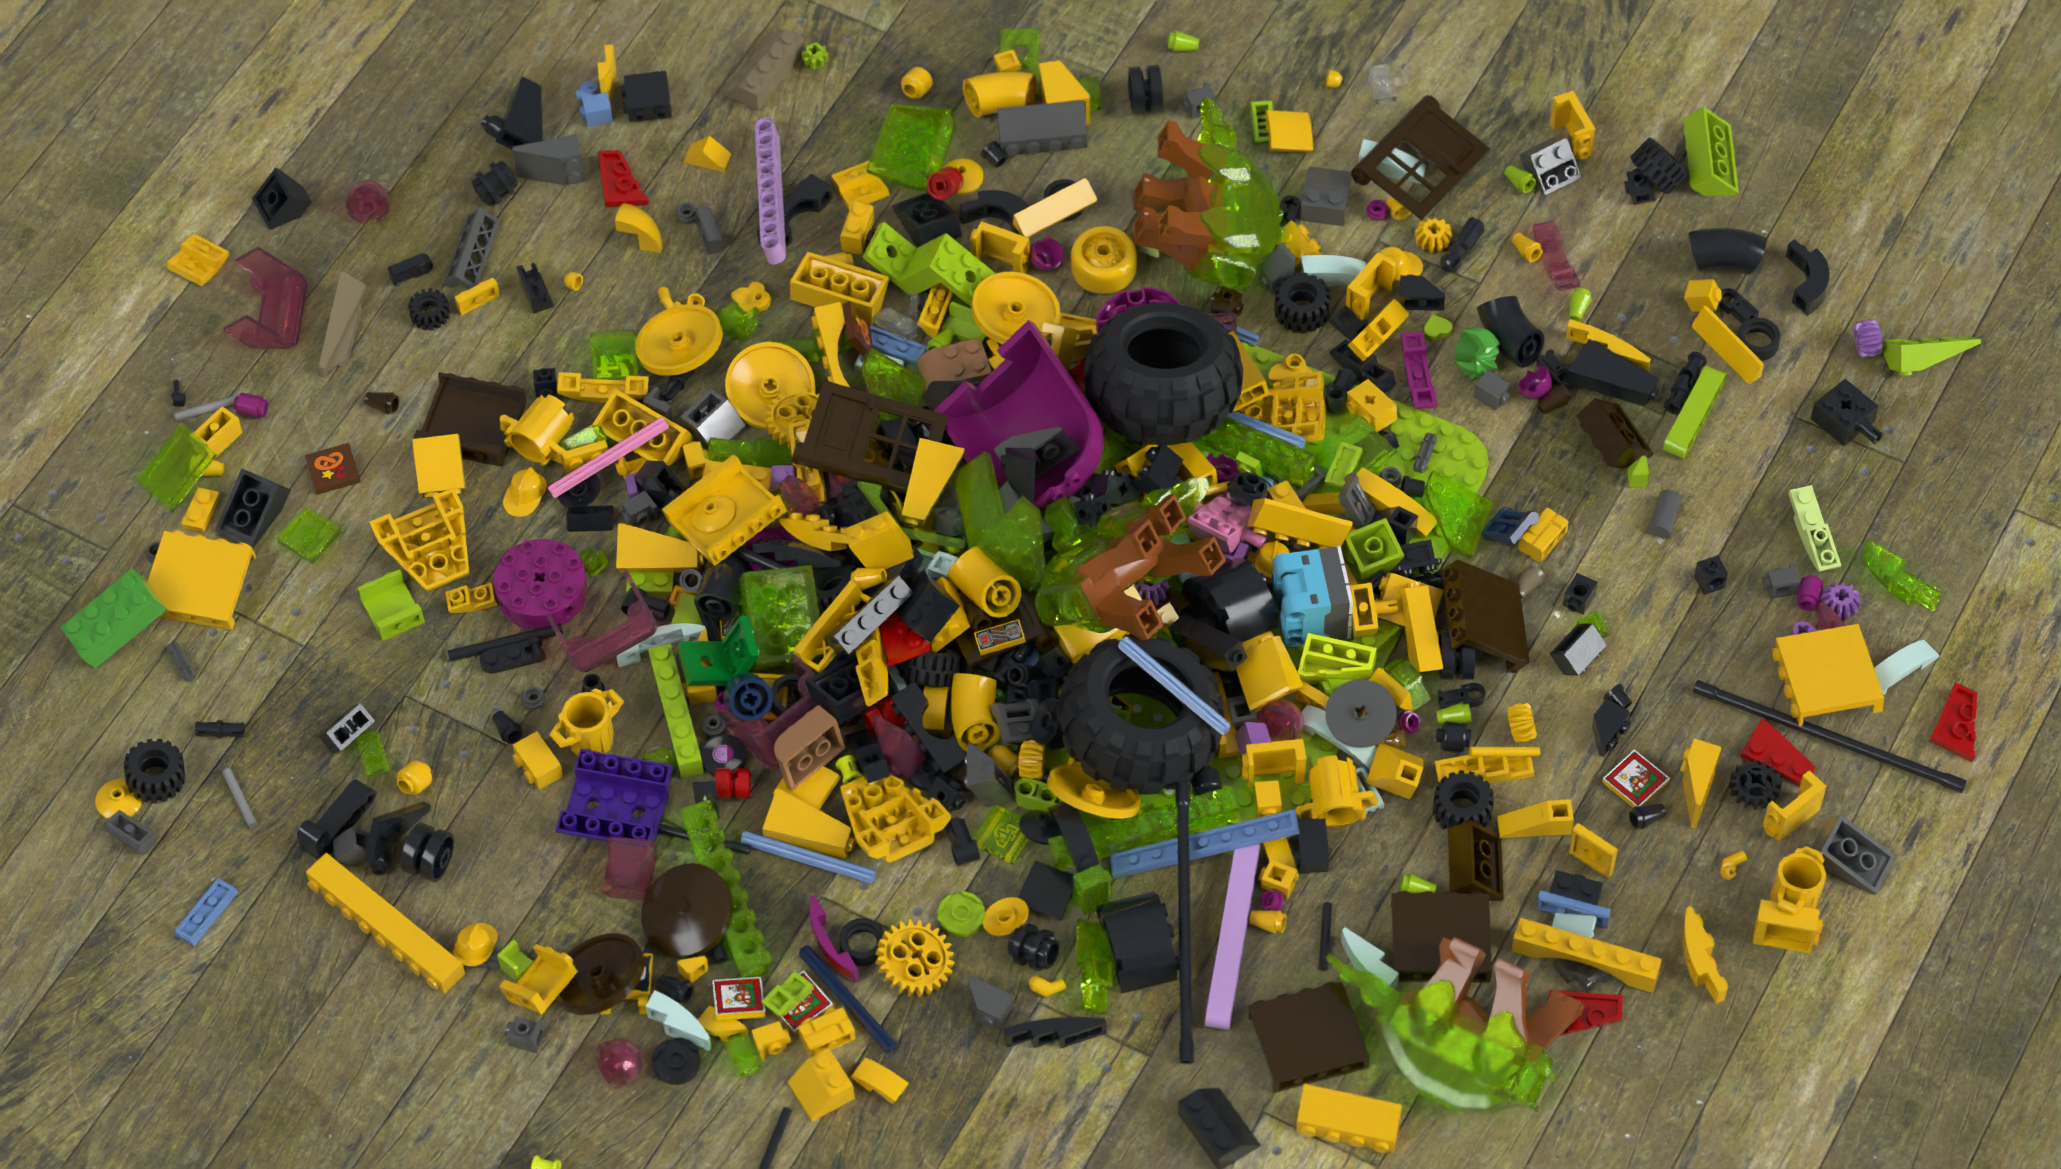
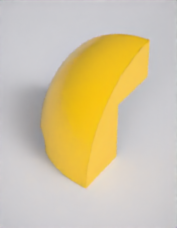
(636, 221)

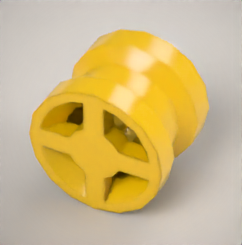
(1398, 211)

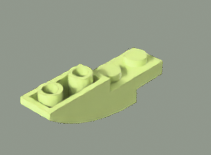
(1813, 530)

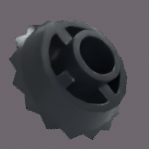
(1247, 488)

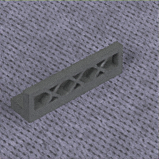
(465, 246)

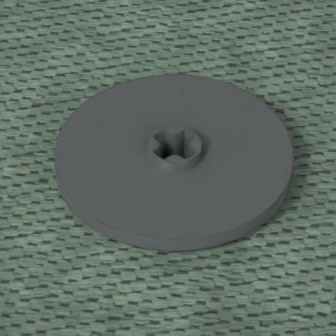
(1368, 729)

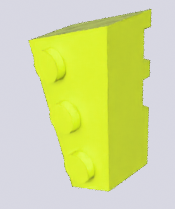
(1336, 659)

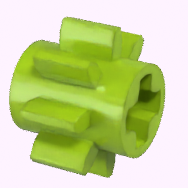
(815, 56)

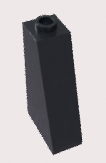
(523, 116)
(1611, 375)
(1213, 646)

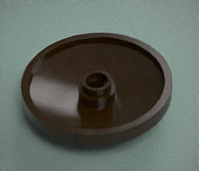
(687, 911)
(606, 974)

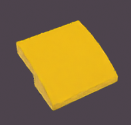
(608, 72)
(1289, 131)
(859, 186)
(198, 260)
(814, 789)

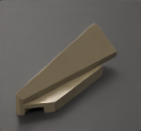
(342, 323)

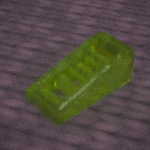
(587, 436)

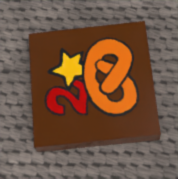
(857, 329)
(332, 468)

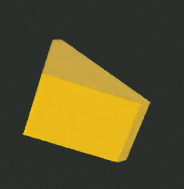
(708, 154)

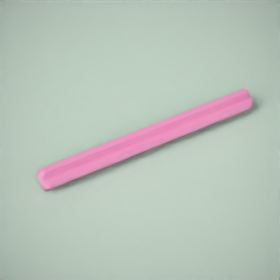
(608, 457)

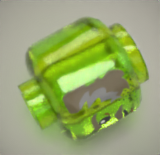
(660, 755)

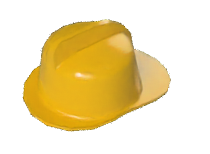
(1406, 262)
(524, 493)
(1265, 557)
(475, 944)

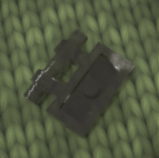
(1574, 970)

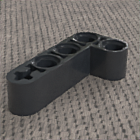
(340, 816)

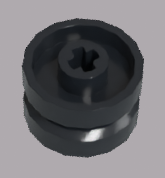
(1145, 89)
(1462, 656)
(427, 852)

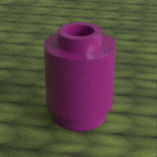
(250, 405)
(1809, 592)

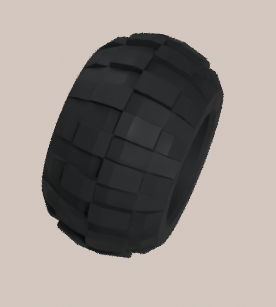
(1163, 373)
(1125, 752)

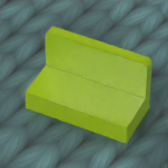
(963, 324)

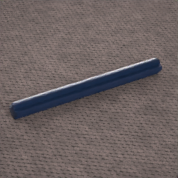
(847, 999)

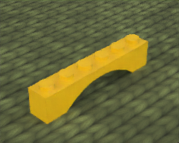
(831, 328)
(1544, 941)

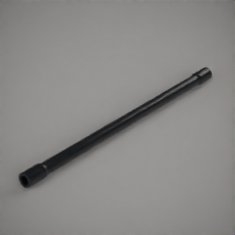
(1945, 779)
(1186, 1042)

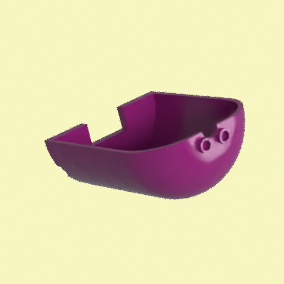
(1026, 396)

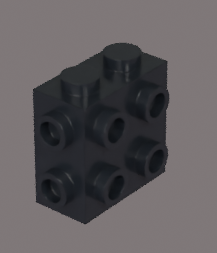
(646, 96)

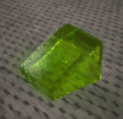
(593, 560)
(1598, 621)

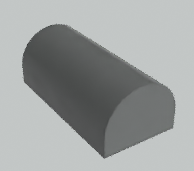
(709, 230)
(1665, 513)
(130, 832)

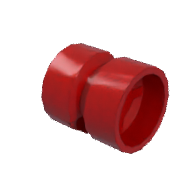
(945, 183)
(883, 711)
(733, 783)

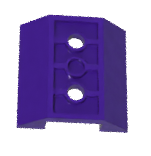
(620, 788)

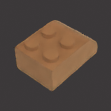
(954, 363)
(808, 746)

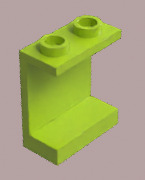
(390, 605)

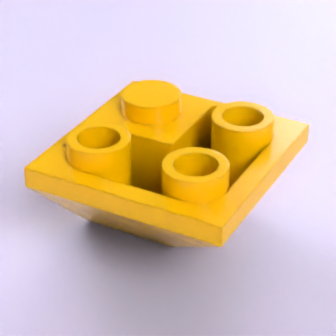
(1395, 771)

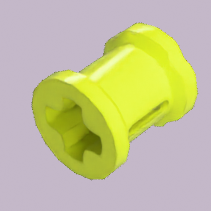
(848, 768)
(539, 1163)

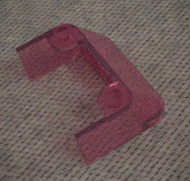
(281, 306)
(589, 655)
(759, 735)

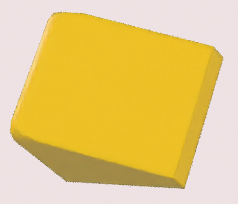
(692, 968)

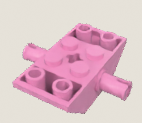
(1225, 521)

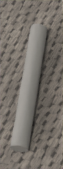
(205, 408)
(239, 797)

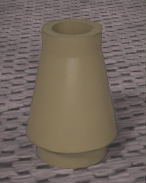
(1530, 580)

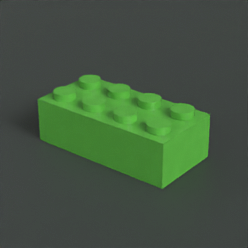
(113, 618)

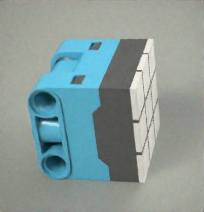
(1312, 595)

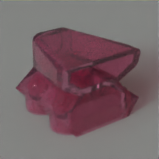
(629, 868)

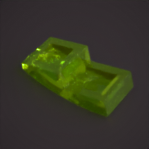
(373, 753)

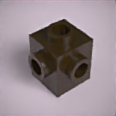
(1226, 301)

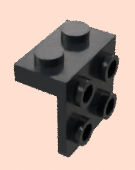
(1417, 557)

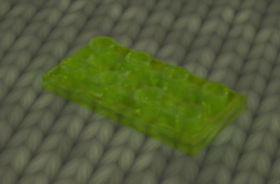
(978, 498)

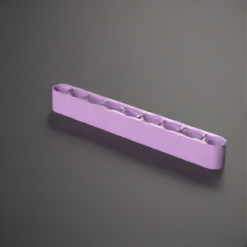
(770, 191)
(1232, 937)

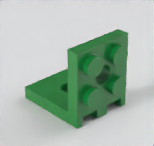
(725, 657)

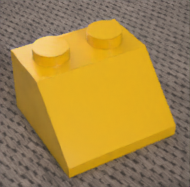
(821, 1085)

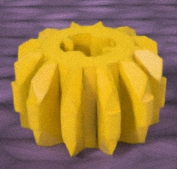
(1433, 235)
(1521, 722)
(1032, 760)

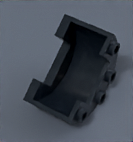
(1237, 597)
(1139, 941)

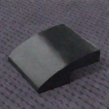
(1047, 890)

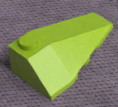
(1912, 355)

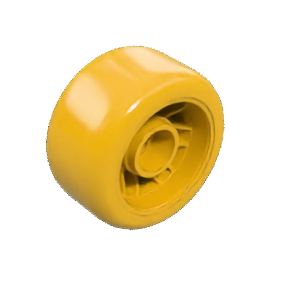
(1103, 260)

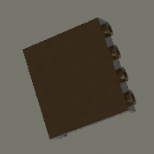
(474, 413)
(1485, 613)
(1426, 918)
(1309, 1036)

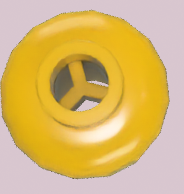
(916, 83)
(414, 777)

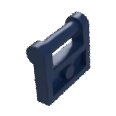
(1509, 531)

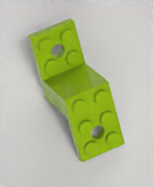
(927, 265)

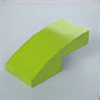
(788, 995)

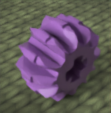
(1868, 338)
(1152, 591)
(1841, 599)

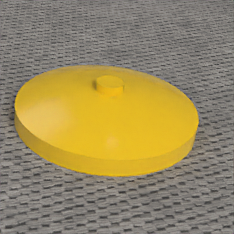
(1010, 300)
(679, 339)
(761, 375)
(1092, 796)

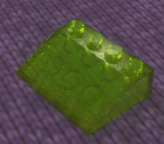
(912, 144)
(780, 609)

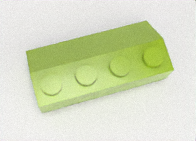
(1710, 154)

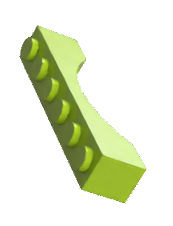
(676, 711)

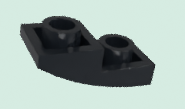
(545, 382)

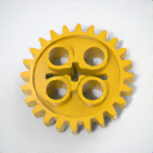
(788, 410)
(931, 947)

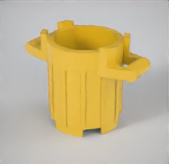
(538, 430)
(588, 721)
(1336, 793)
(1799, 880)

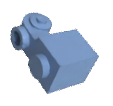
(595, 106)

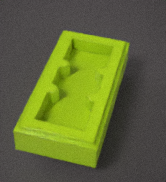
(1343, 464)

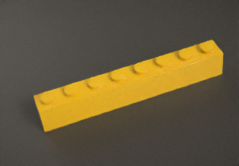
(385, 923)

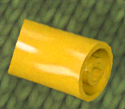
(999, 90)
(985, 583)
(971, 711)

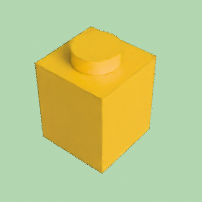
(1702, 293)
(1267, 798)

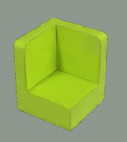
(513, 961)

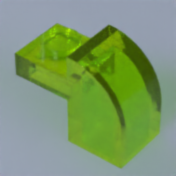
(737, 322)
(1064, 522)
(1410, 679)
(742, 1055)

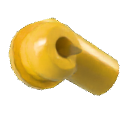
(665, 298)
(1729, 864)
(1046, 988)

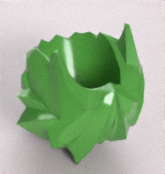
(1476, 352)

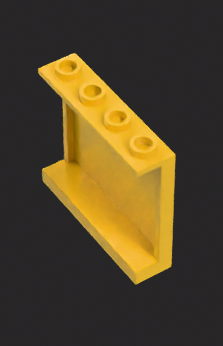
(753, 506)
(199, 578)
(1827, 672)

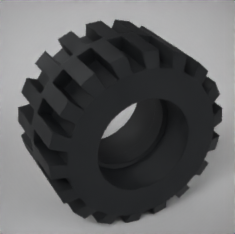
(1658, 166)
(1302, 316)
(830, 582)
(932, 668)
(154, 755)
(1466, 787)

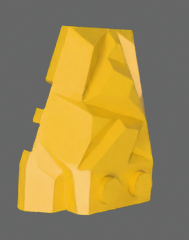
(1294, 406)
(428, 541)
(891, 818)

